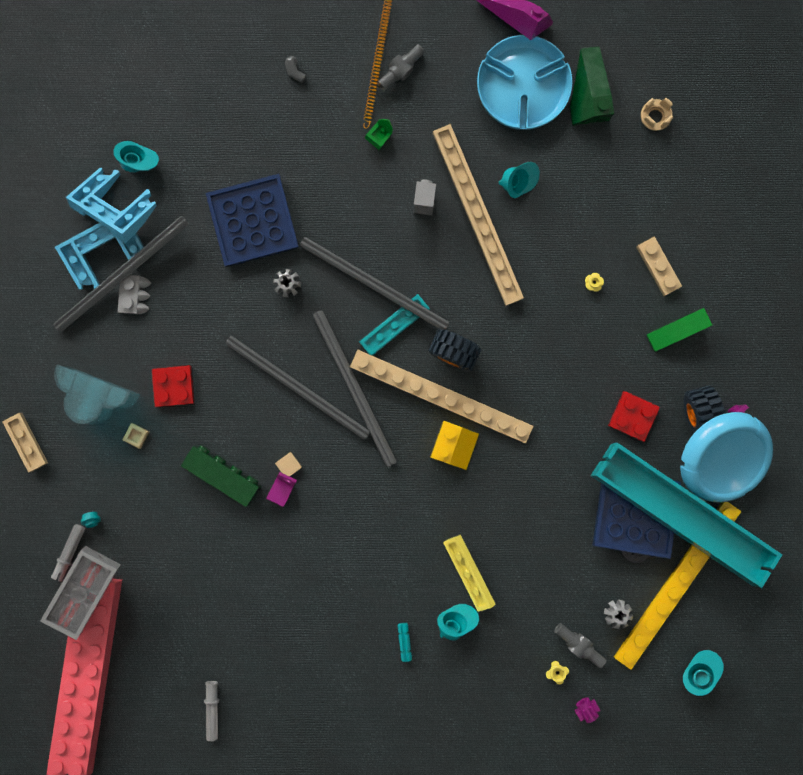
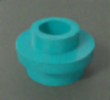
(90, 519)

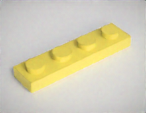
(469, 573)

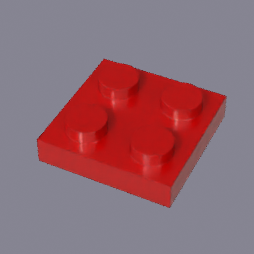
(173, 386)
(633, 416)

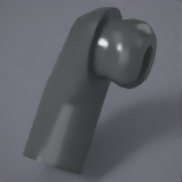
(291, 68)

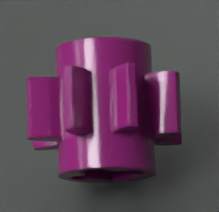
(587, 710)

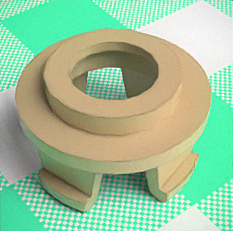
(664, 107)

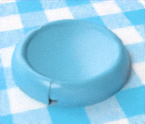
(524, 82)
(727, 457)

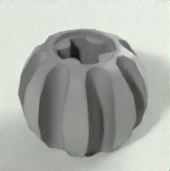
(281, 281)
(623, 617)

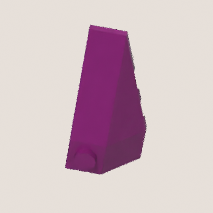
(521, 15)

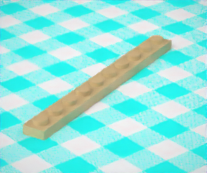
(478, 215)
(441, 396)

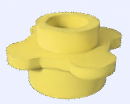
(558, 678)

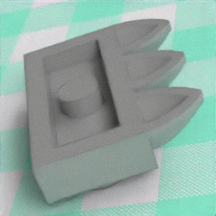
(131, 295)

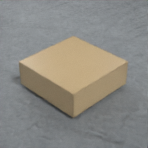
(136, 435)
(288, 464)

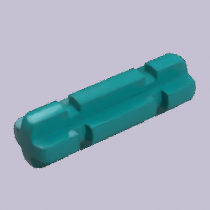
(404, 641)

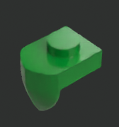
(379, 133)

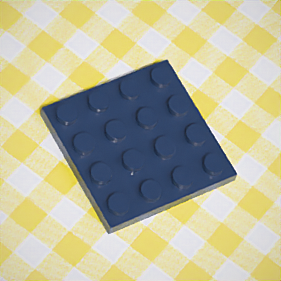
(252, 220)
(628, 528)

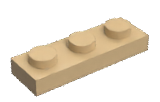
(659, 266)
(25, 442)

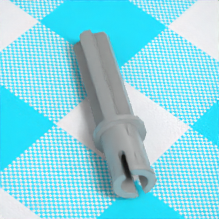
(68, 552)
(211, 710)

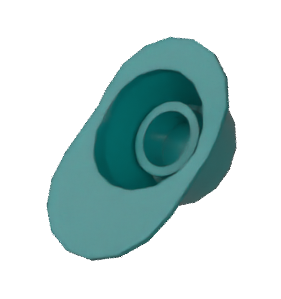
(135, 157)
(520, 179)
(457, 621)
(703, 673)

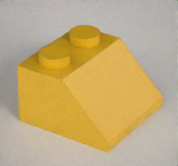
(454, 445)

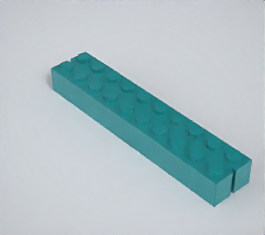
(686, 515)

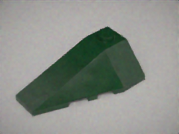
(591, 91)

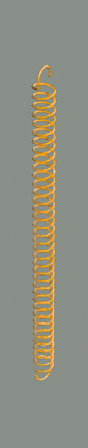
(377, 59)

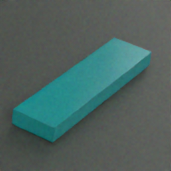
(390, 328)

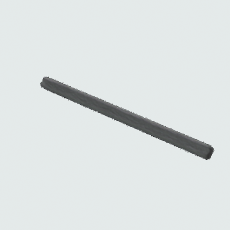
(120, 274)
(374, 284)
(297, 387)
(354, 388)

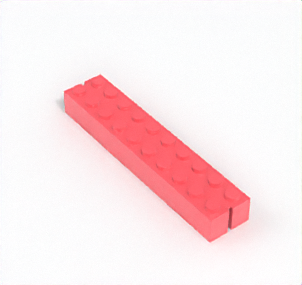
(84, 690)

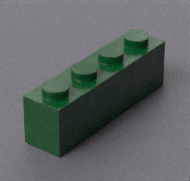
(220, 475)

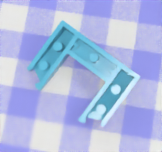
(124, 224)
(73, 252)

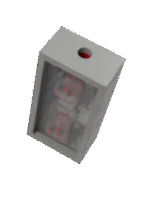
(80, 592)

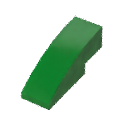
(679, 329)

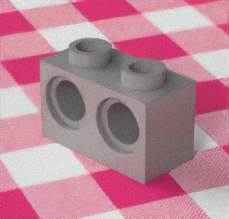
(424, 197)

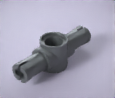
(400, 67)
(580, 645)

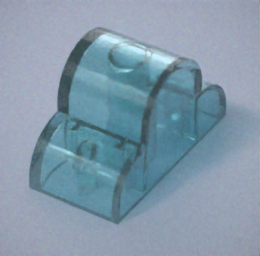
(89, 397)

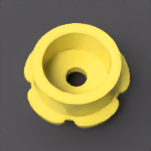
(589, 282)

